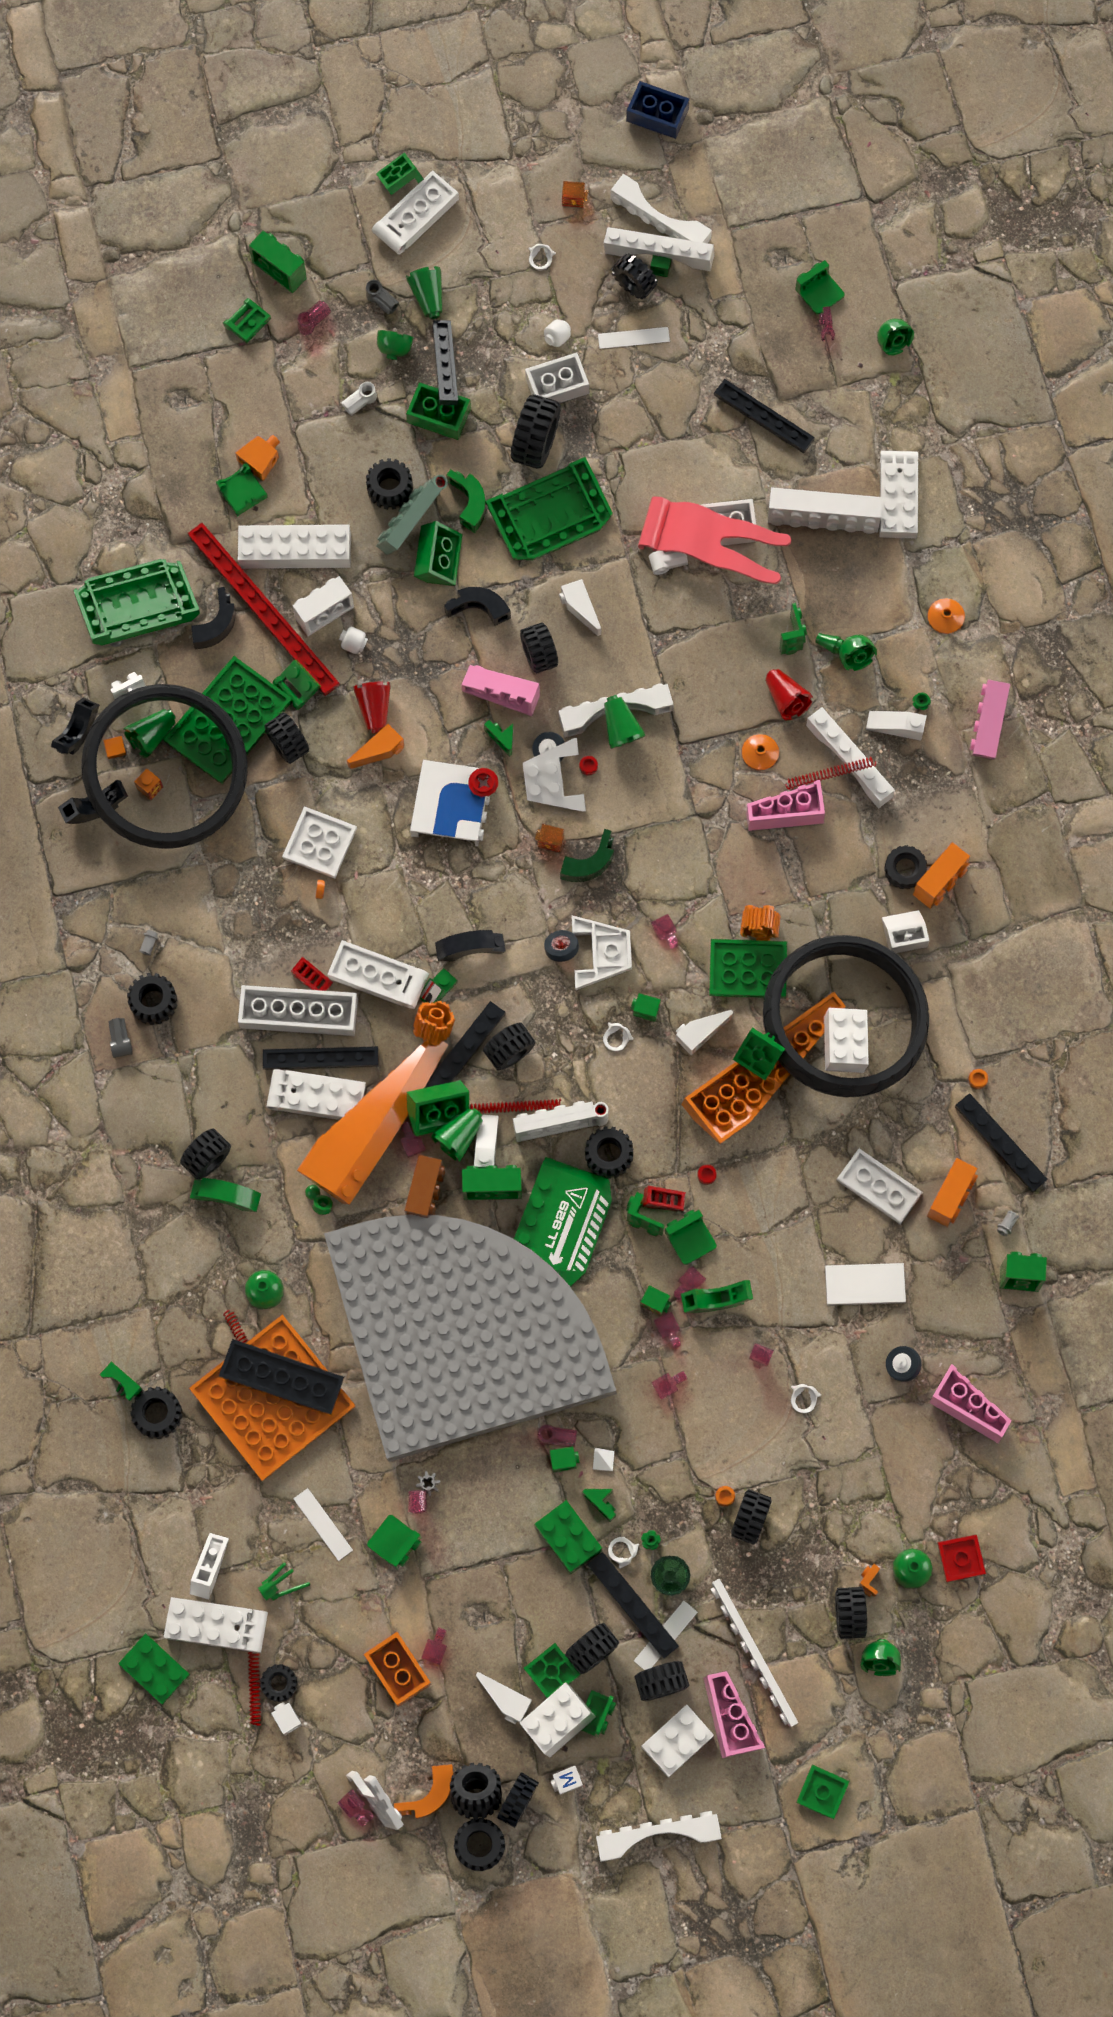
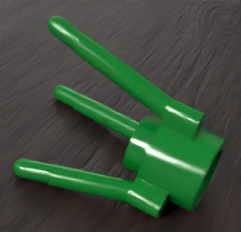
(268, 1588)

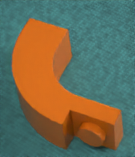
(436, 1797)

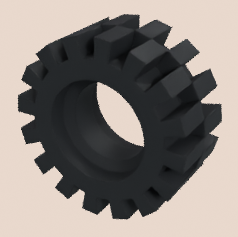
(284, 1694)

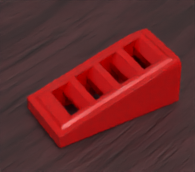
(315, 972)
(657, 1205)

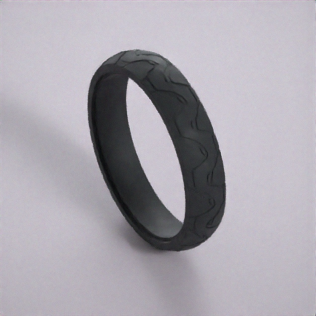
(183, 695)
(891, 964)

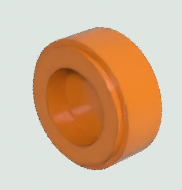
(320, 889)
(978, 1079)
(725, 1496)

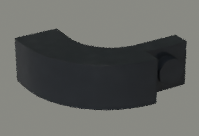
(482, 599)
(218, 629)
(78, 727)
(81, 810)
(469, 943)

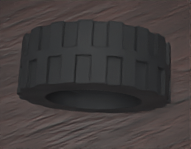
(895, 856)

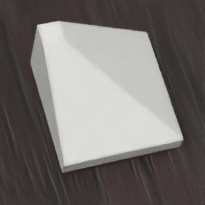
(603, 1459)

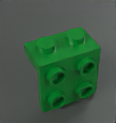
(818, 288)
(793, 641)
(637, 1220)
(690, 1237)
(394, 1541)
(601, 1707)

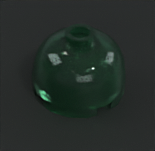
(670, 1575)

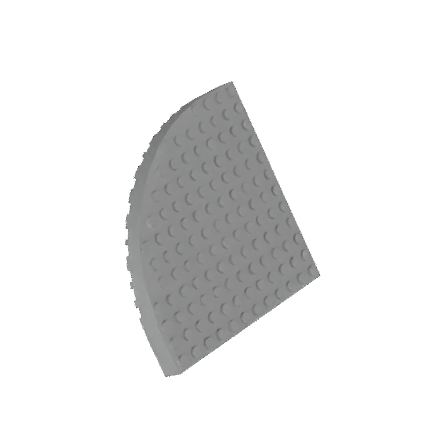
(461, 1330)

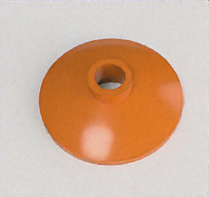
(943, 623)
(760, 760)

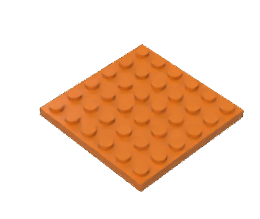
(261, 1425)

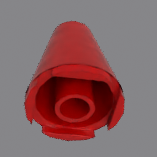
(787, 694)
(374, 704)

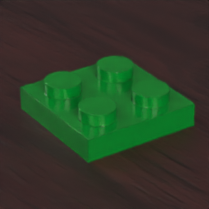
(822, 1792)

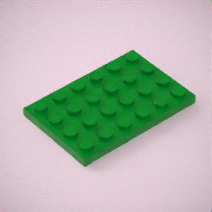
(249, 703)

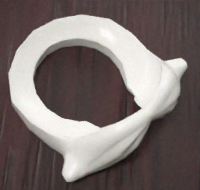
(533, 252)
(613, 1028)
(813, 1395)
(633, 1548)

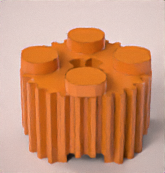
(760, 922)
(433, 1022)

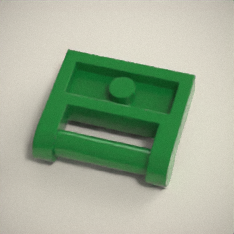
(250, 324)
(301, 681)

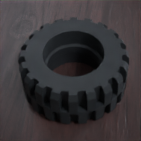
(535, 431)

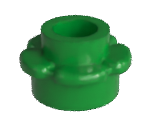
(924, 697)
(650, 1545)

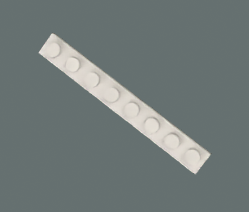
(757, 1660)

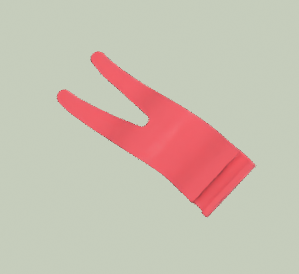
(699, 533)

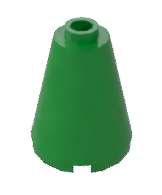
(427, 290)
(621, 723)
(149, 731)
(458, 1133)

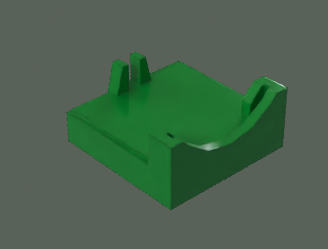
(398, 174)
(241, 490)
(759, 1053)
(131, 1388)
(551, 1670)

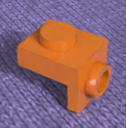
(868, 1575)

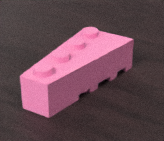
(502, 689)
(788, 809)
(732, 1724)

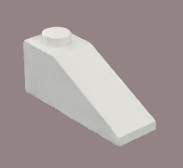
(579, 604)
(897, 723)
(701, 1030)
(486, 1142)
(208, 1566)
(508, 1701)

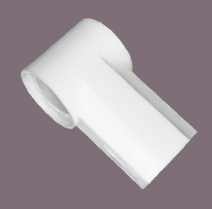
(358, 399)
(663, 561)

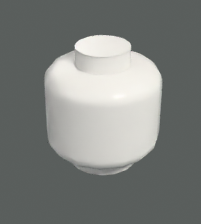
(557, 333)
(353, 640)

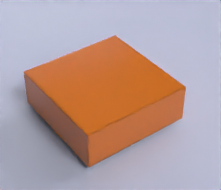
(114, 747)

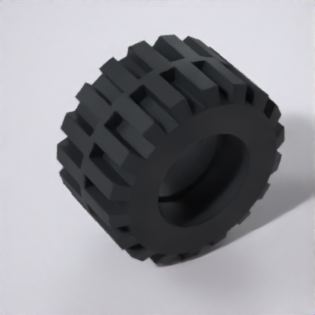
(387, 470)
(539, 647)
(286, 738)
(148, 984)
(509, 1046)
(614, 1137)
(205, 1154)
(152, 1396)
(751, 1517)
(851, 1612)
(592, 1648)
(661, 1680)
(480, 1803)
(461, 1848)

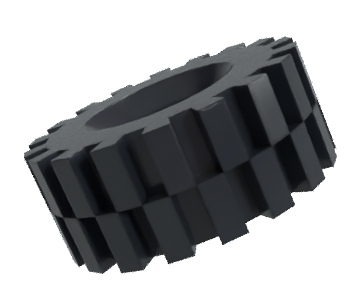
(634, 276)
(517, 1800)

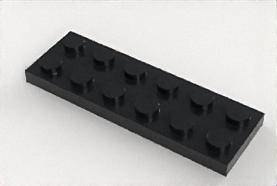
(281, 1377)

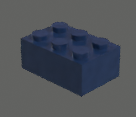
(657, 109)

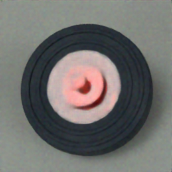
(561, 946)

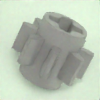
(427, 1478)

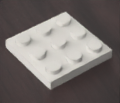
(319, 842)

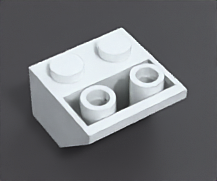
(905, 931)

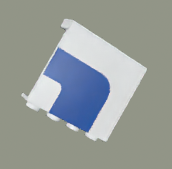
(447, 804)

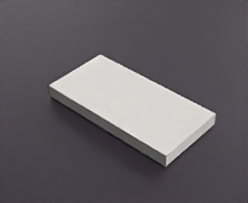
(879, 1186)
(865, 1284)

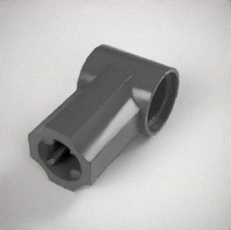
(382, 297)
(119, 1042)

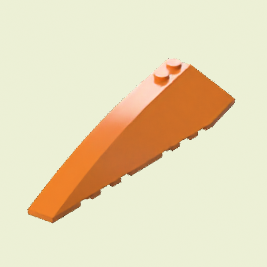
(738, 1095)
(355, 1143)

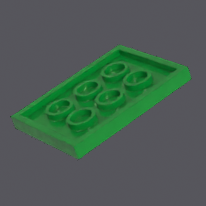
(744, 966)

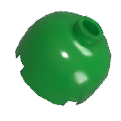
(894, 336)
(393, 344)
(857, 652)
(264, 1289)
(912, 1568)
(881, 1658)

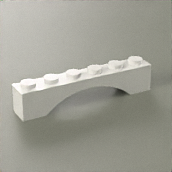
(628, 194)
(691, 253)
(652, 700)
(834, 737)
(701, 1829)

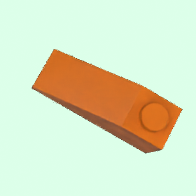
(380, 747)

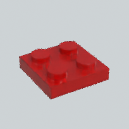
(961, 1558)

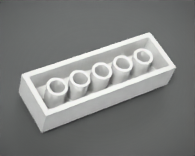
(824, 510)
(294, 546)
(298, 1010)

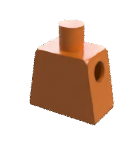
(259, 455)

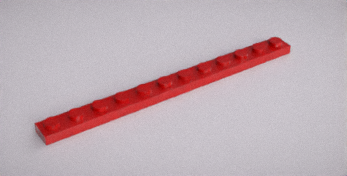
(262, 607)

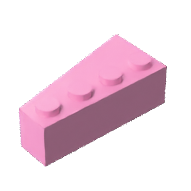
(990, 719)
(968, 1405)

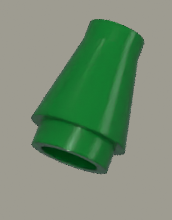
(829, 642)

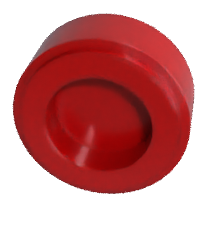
(588, 765)
(706, 1174)

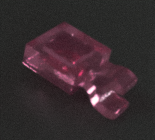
(826, 320)
(665, 929)
(411, 1143)
(690, 1280)
(668, 1327)
(666, 1384)
(435, 1650)
(354, 1806)

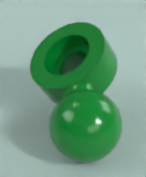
(321, 1204)

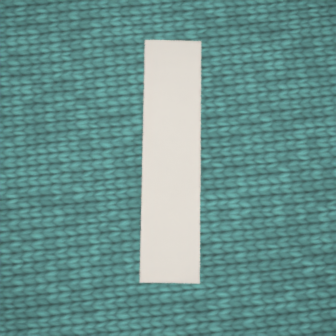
(633, 337)
(323, 1524)
(674, 1627)

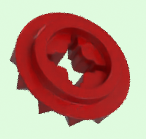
(482, 774)

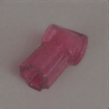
(313, 317)
(760, 1355)
(559, 1437)
(417, 1501)

